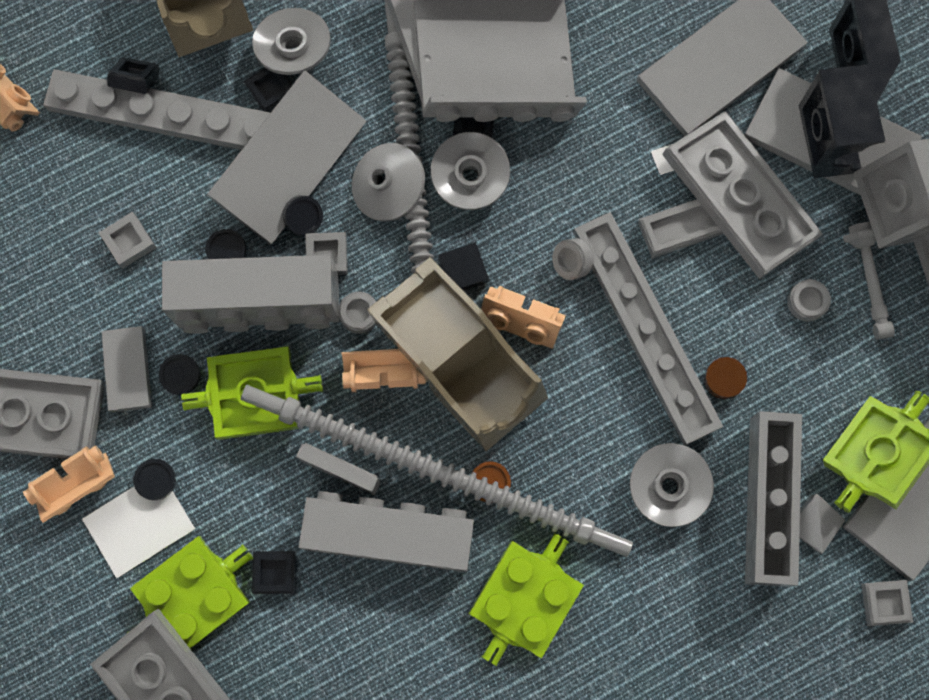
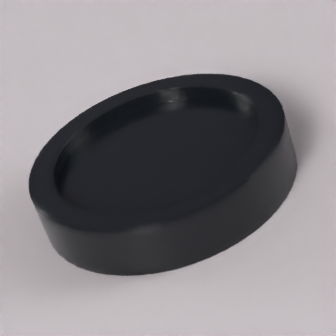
(302, 215)
(225, 245)
(179, 374)
(154, 479)

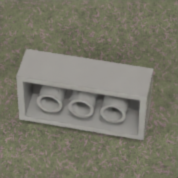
(251, 293)

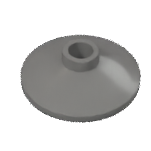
(288, 30)
(470, 152)
(400, 189)
(691, 477)

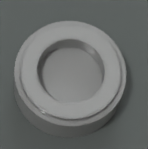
(572, 259)
(809, 300)
(354, 312)

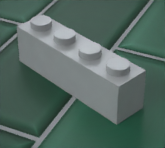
(773, 499)
(387, 533)

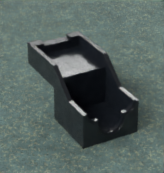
(841, 103)

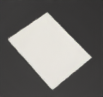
(136, 528)

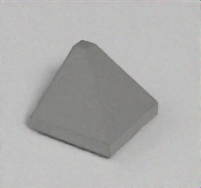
(818, 523)

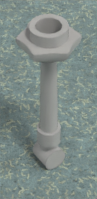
(862, 238)

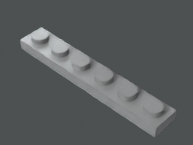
(153, 111)
(649, 330)

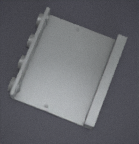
(495, 60)

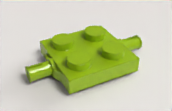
(262, 369)
(881, 452)
(194, 590)
(525, 599)

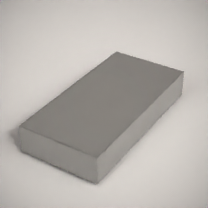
(677, 228)
(126, 369)
(338, 468)

